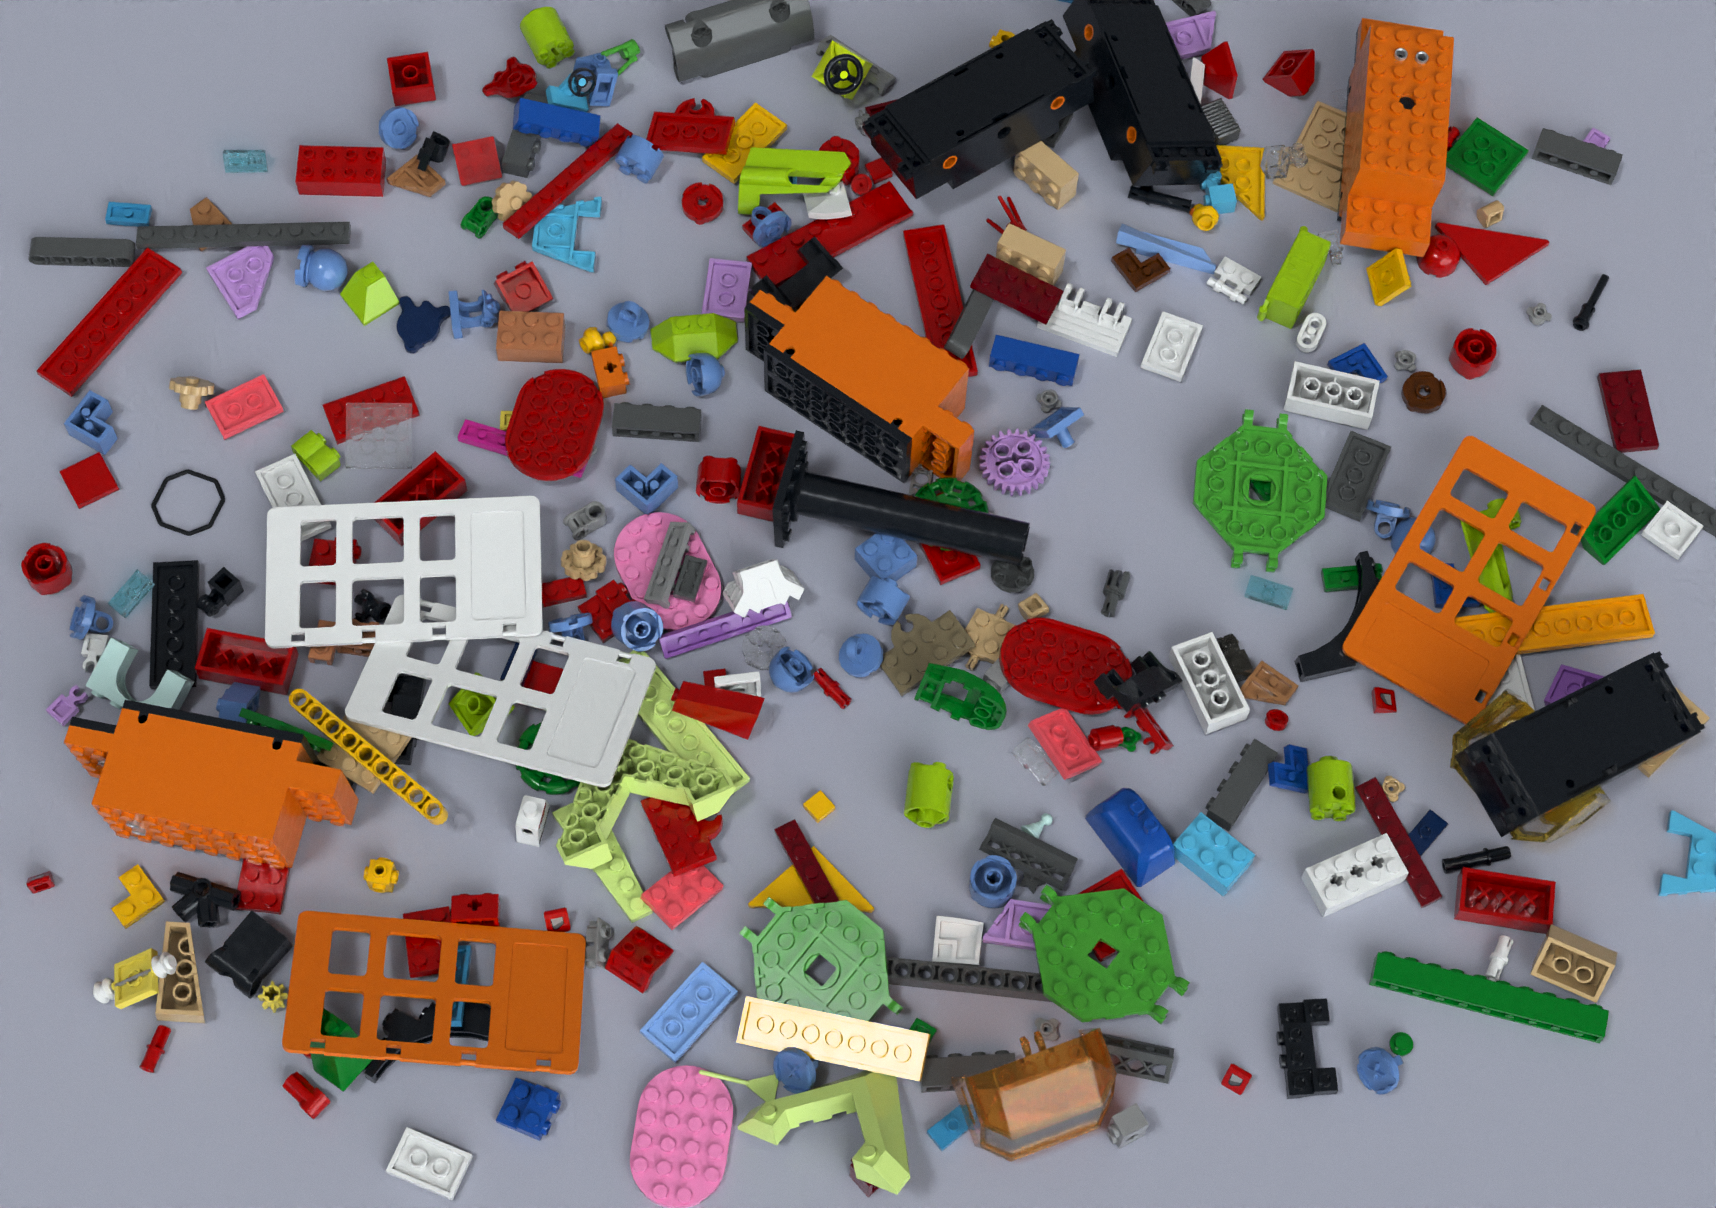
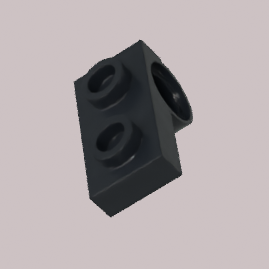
(433, 150)

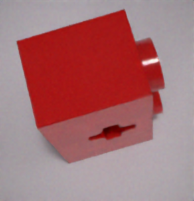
(476, 909)

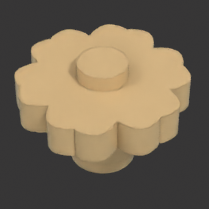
(509, 199)
(191, 390)
(583, 560)

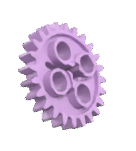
(1018, 479)

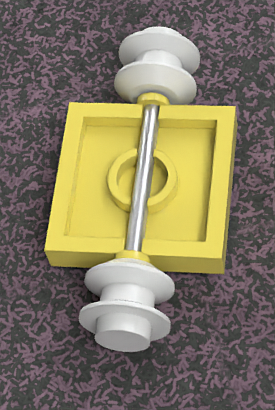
(135, 978)

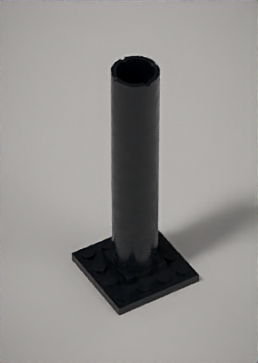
(890, 513)

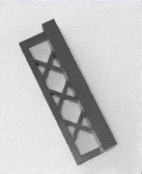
(1031, 851)
(1140, 1051)

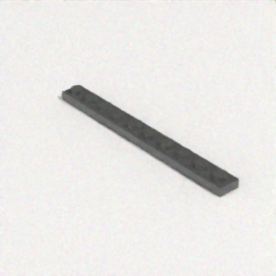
(243, 235)
(1622, 466)

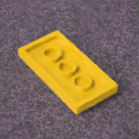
(753, 129)

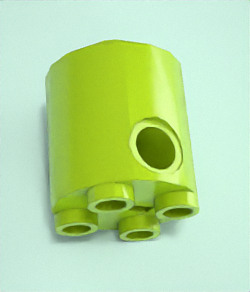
(546, 36)
(1330, 789)
(928, 794)

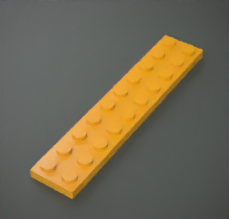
(1569, 624)

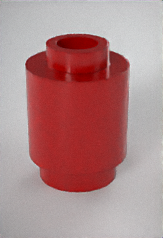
(1105, 737)

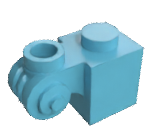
(1219, 196)

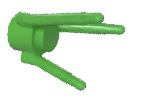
(626, 50)

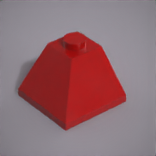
(1220, 70)
(1292, 72)

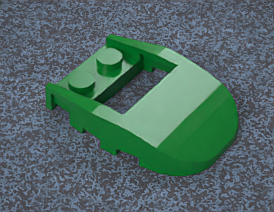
(982, 705)

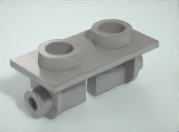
(599, 934)

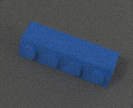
(556, 122)
(1033, 360)

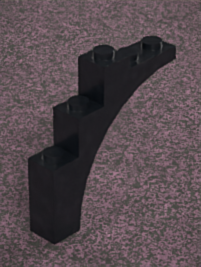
(1330, 658)
(404, 1028)

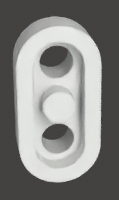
(1309, 333)

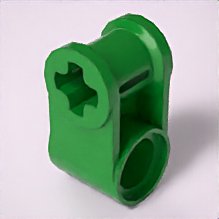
(479, 220)

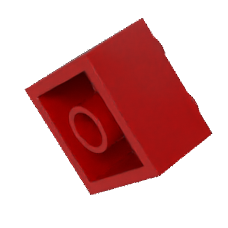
(411, 79)

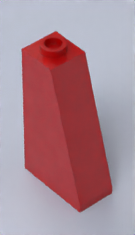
(718, 707)

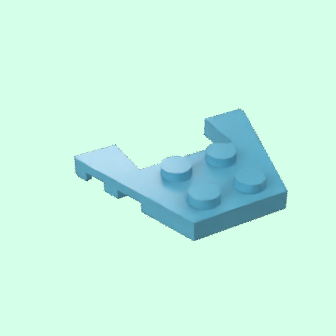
(556, 233)
(1701, 858)

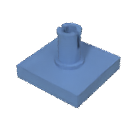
(1057, 425)

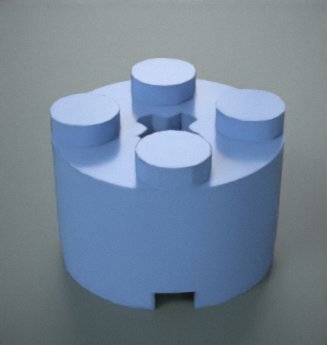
(638, 158)
(882, 600)
(636, 626)
(996, 894)

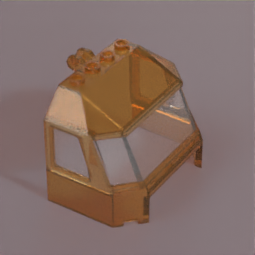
(1039, 1096)

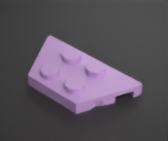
(1193, 34)
(1006, 929)

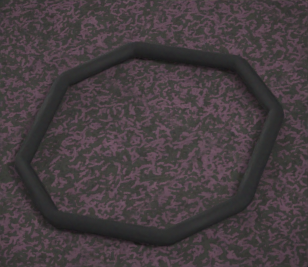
(188, 533)

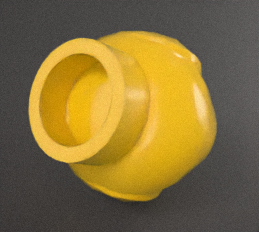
(1204, 216)
(594, 341)

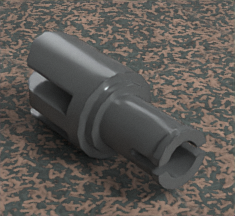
(1114, 590)

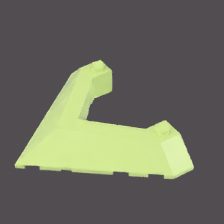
(642, 772)
(877, 1104)

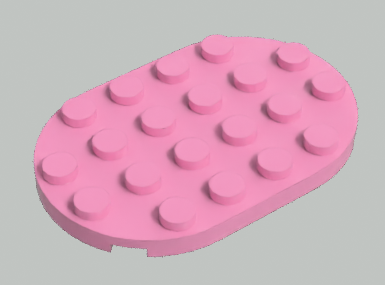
(635, 561)
(681, 1137)

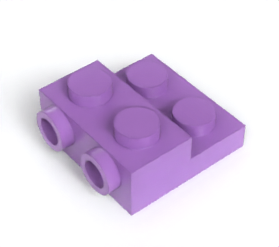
(1568, 681)

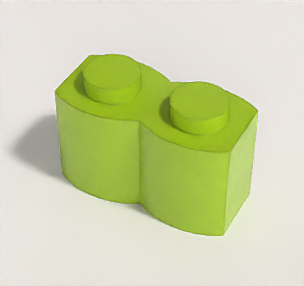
(316, 455)

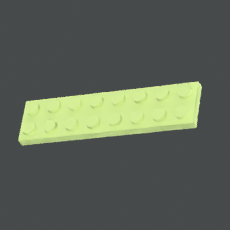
(681, 733)

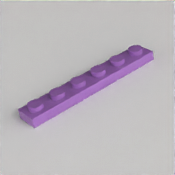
(719, 629)

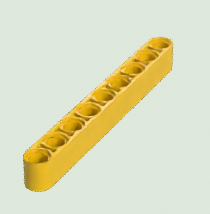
(375, 763)

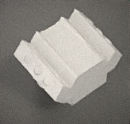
(761, 587)

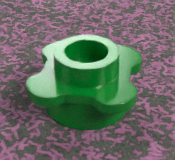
(1134, 738)

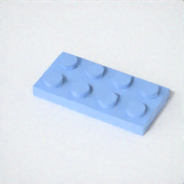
(688, 1012)

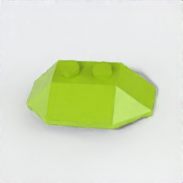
(693, 334)

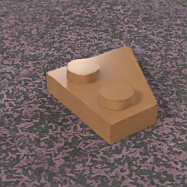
(416, 180)
(207, 214)
(1268, 685)

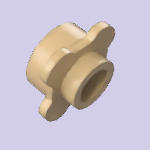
(1397, 787)

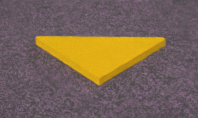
(1243, 169)
(789, 890)

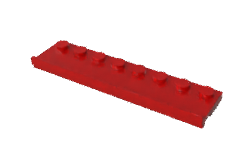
(870, 216)

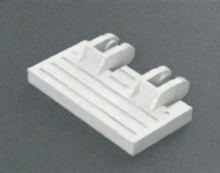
(1086, 325)

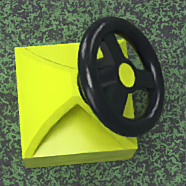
(842, 70)

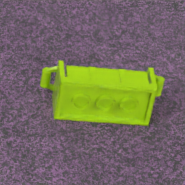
(1295, 279)

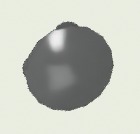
(1012, 577)

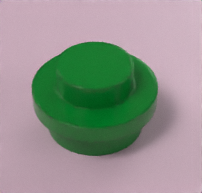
(1401, 1044)

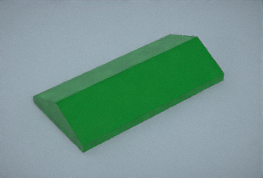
(1619, 520)

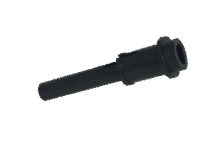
(1581, 321)

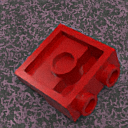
(523, 288)
(324, 554)
(602, 608)

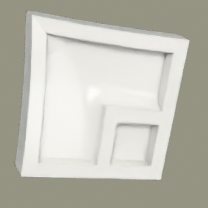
(828, 205)
(957, 941)

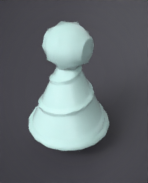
(1036, 828)

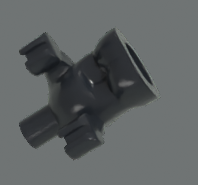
(371, 607)

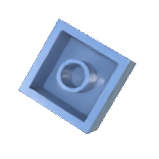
(885, 557)

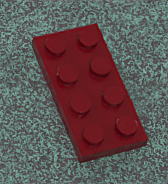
(1016, 289)
(1628, 411)

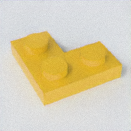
(142, 897)

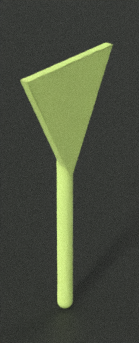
(764, 1087)

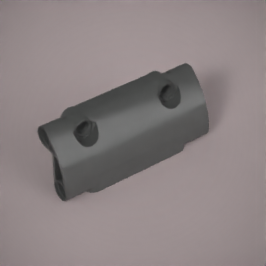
(737, 35)

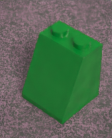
(337, 1070)

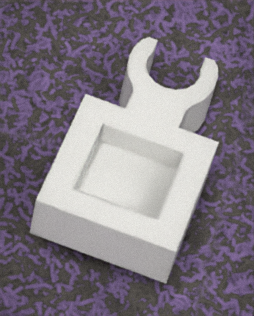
(93, 648)

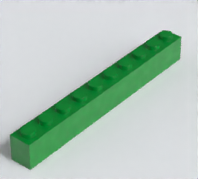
(1489, 997)

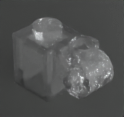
(1277, 159)

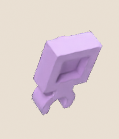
(65, 708)

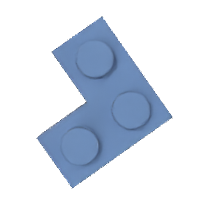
(89, 424)
(649, 491)
(236, 698)

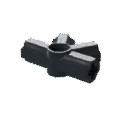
(204, 905)

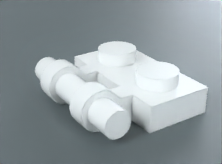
(1237, 276)

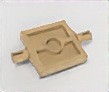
(988, 634)

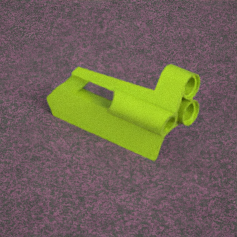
(770, 168)
(1495, 573)

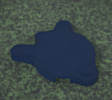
(419, 324)

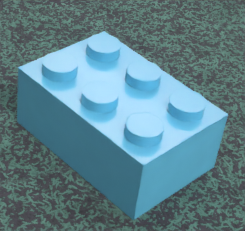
(1212, 854)

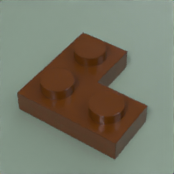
(1139, 274)

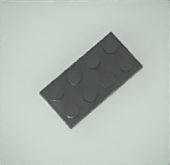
(1355, 475)

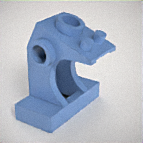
(605, 78)
(460, 312)

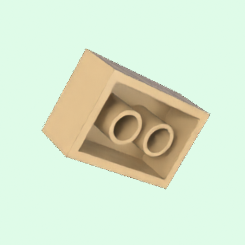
(1046, 174)
(1031, 254)
(1574, 963)

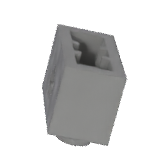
(1127, 1126)

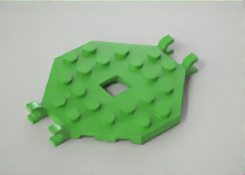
(1267, 456)
(840, 936)
(1083, 985)

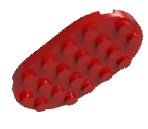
(554, 425)
(1060, 664)

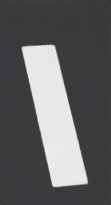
(1197, 77)

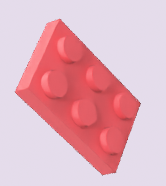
(244, 406)
(1064, 743)
(680, 896)

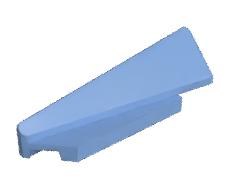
(1169, 250)

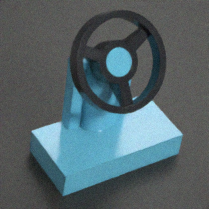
(569, 92)

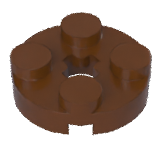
(1417, 402)

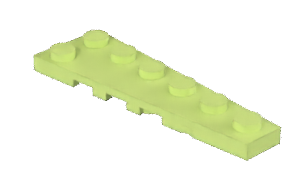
(616, 875)

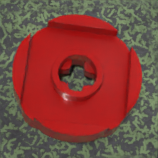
(699, 213)

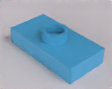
(128, 214)
(948, 1129)

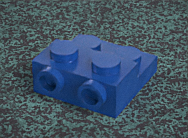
(529, 1109)

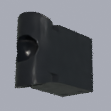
(250, 954)

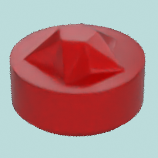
(861, 184)
(1276, 720)

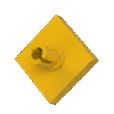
(1388, 277)

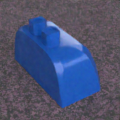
(1133, 835)

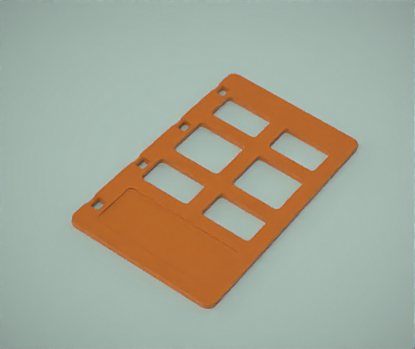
(1427, 648)
(531, 997)

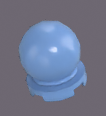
(322, 268)

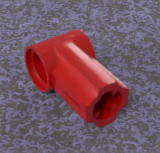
(309, 1098)

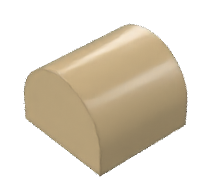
(1490, 213)
(1033, 607)

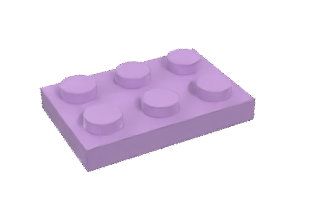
(727, 288)

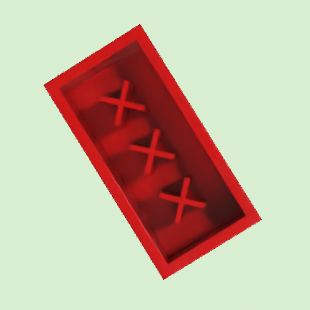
(341, 171)
(764, 473)
(428, 481)
(246, 660)
(1504, 900)

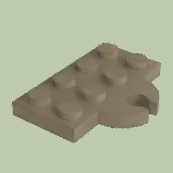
(928, 642)

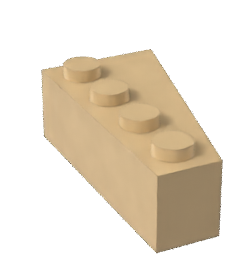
(180, 992)

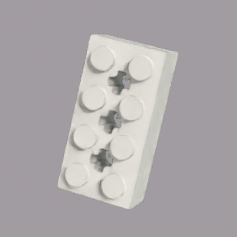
(1331, 395)
(1220, 684)
(1354, 888)

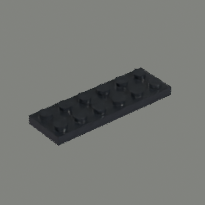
(174, 620)

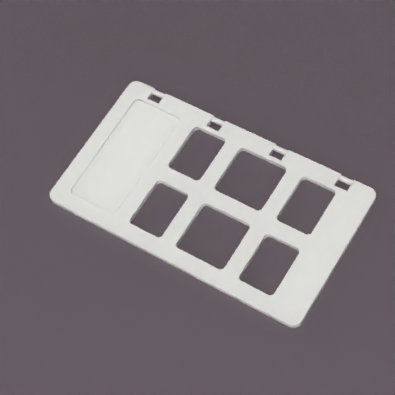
(493, 569)
(584, 717)

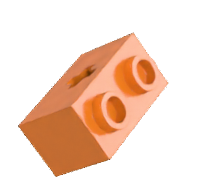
(605, 361)

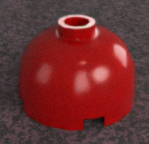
(1440, 257)

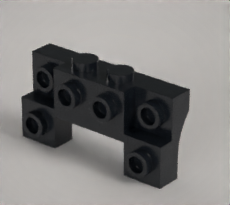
(806, 280)
(1142, 689)
(406, 703)
(1298, 1052)

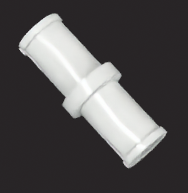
(1499, 958)

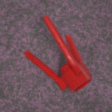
(1014, 221)

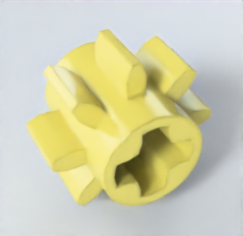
(278, 999)

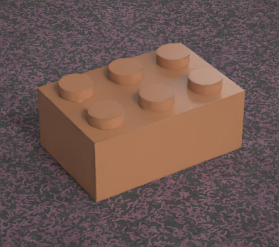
(530, 336)

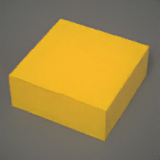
(819, 806)

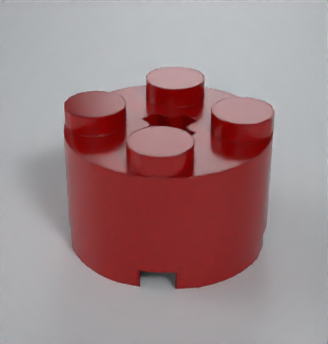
(839, 144)
(1473, 353)
(718, 479)
(47, 568)

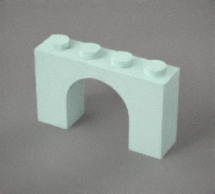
(110, 673)

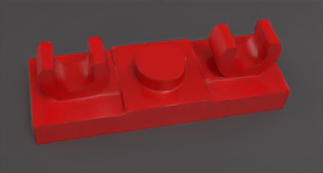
(1147, 723)

